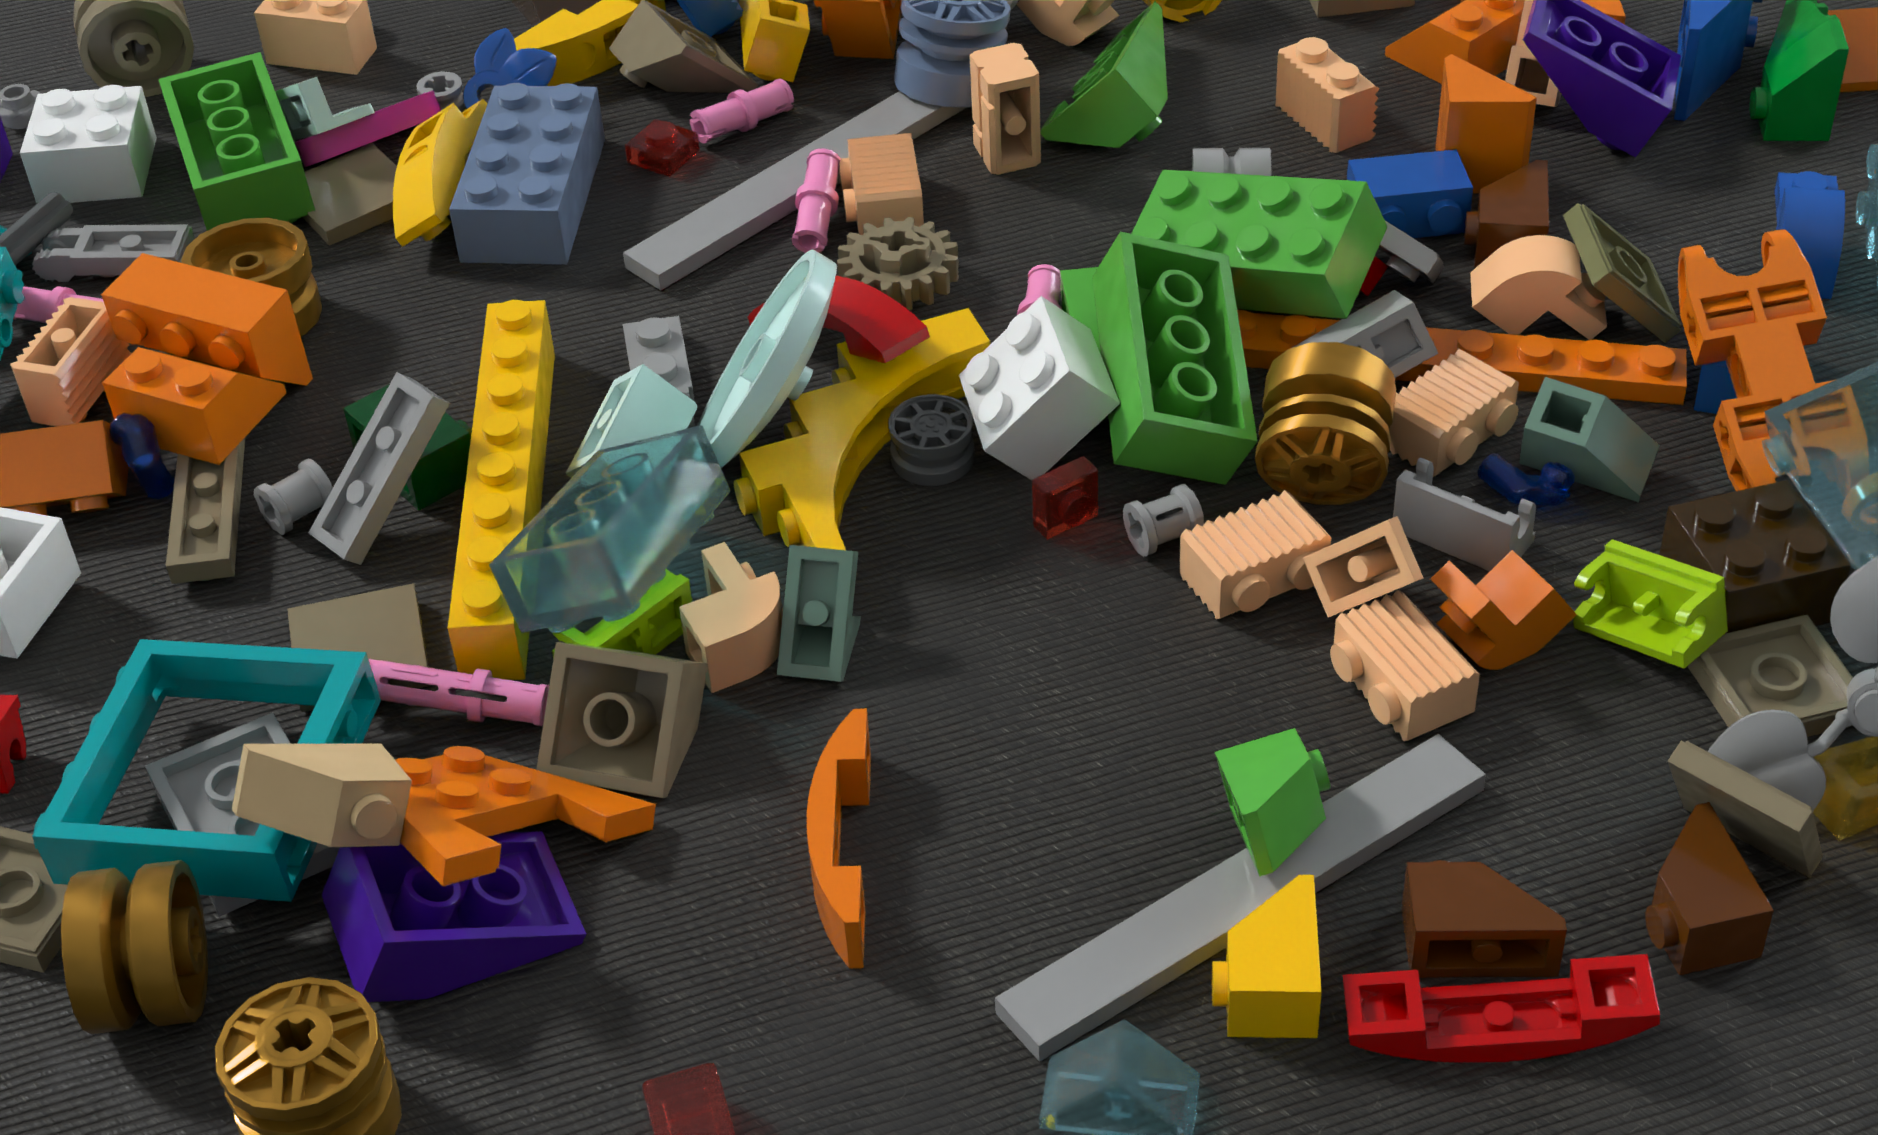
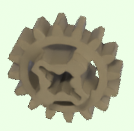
(901, 260)

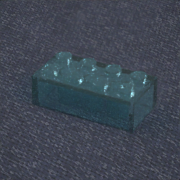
(611, 531)

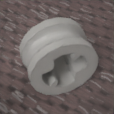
(446, 87)

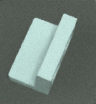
(309, 112)
(634, 410)

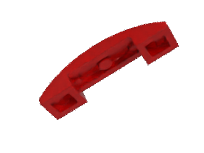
(870, 321)
(1502, 1020)

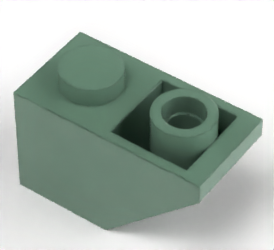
(1589, 438)

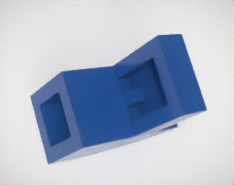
(1815, 217)

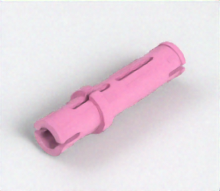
(523, 703)

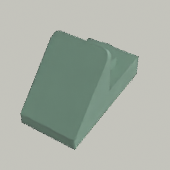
(818, 613)

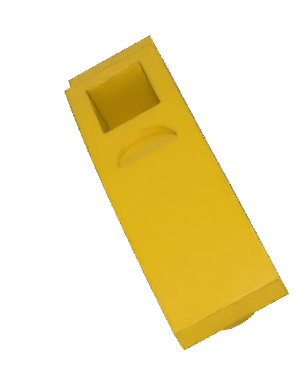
(582, 39)
(431, 171)

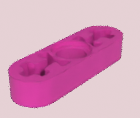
(368, 129)

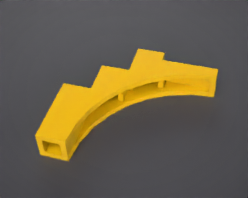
(838, 430)

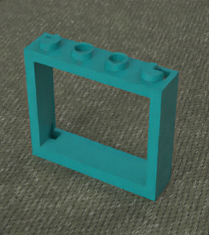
(222, 864)

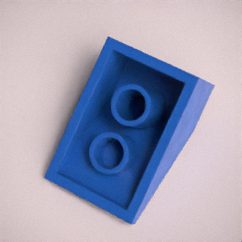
(1710, 48)

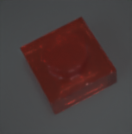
(662, 147)
(1065, 497)

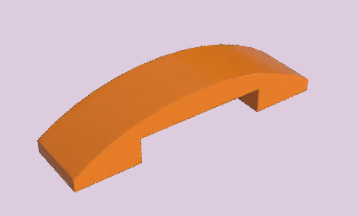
(839, 781)

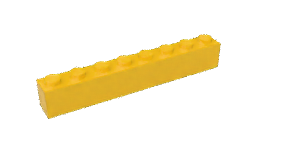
(501, 483)

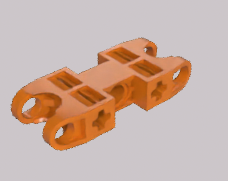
(1761, 333)

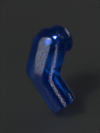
(142, 453)
(1512, 483)

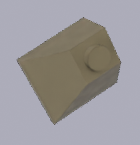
(675, 55)
(620, 717)

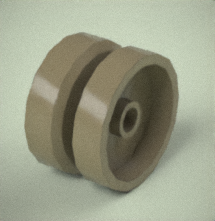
(133, 41)

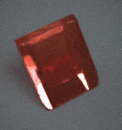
(688, 1103)

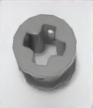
(293, 496)
(1161, 519)

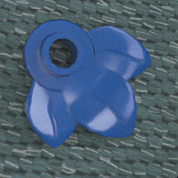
(500, 64)

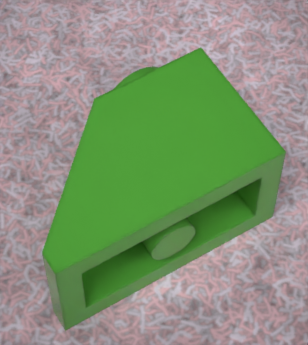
(1274, 795)

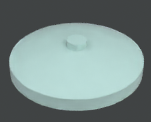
(770, 357)

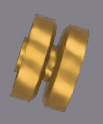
(265, 253)
(134, 947)

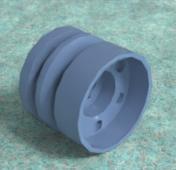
(938, 46)

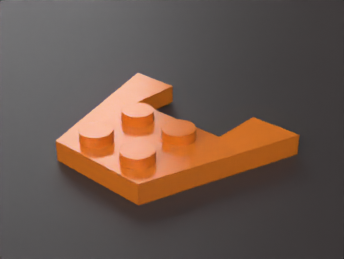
(471, 796)

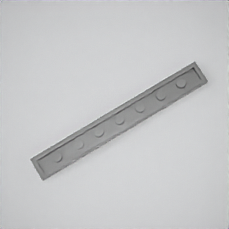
(766, 196)
(1195, 919)

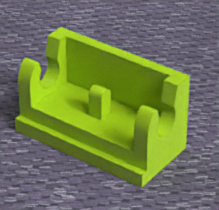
(1652, 604)
(648, 628)

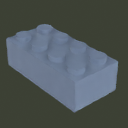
(528, 175)

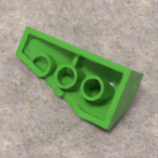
(1121, 92)

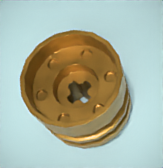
(1326, 423)
(307, 1063)

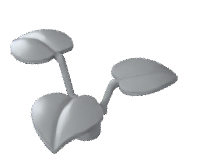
(1775, 741)

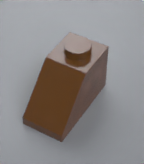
(1509, 210)
(1707, 900)
(1477, 924)

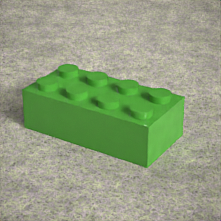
(236, 143)
(1287, 239)
(1173, 359)

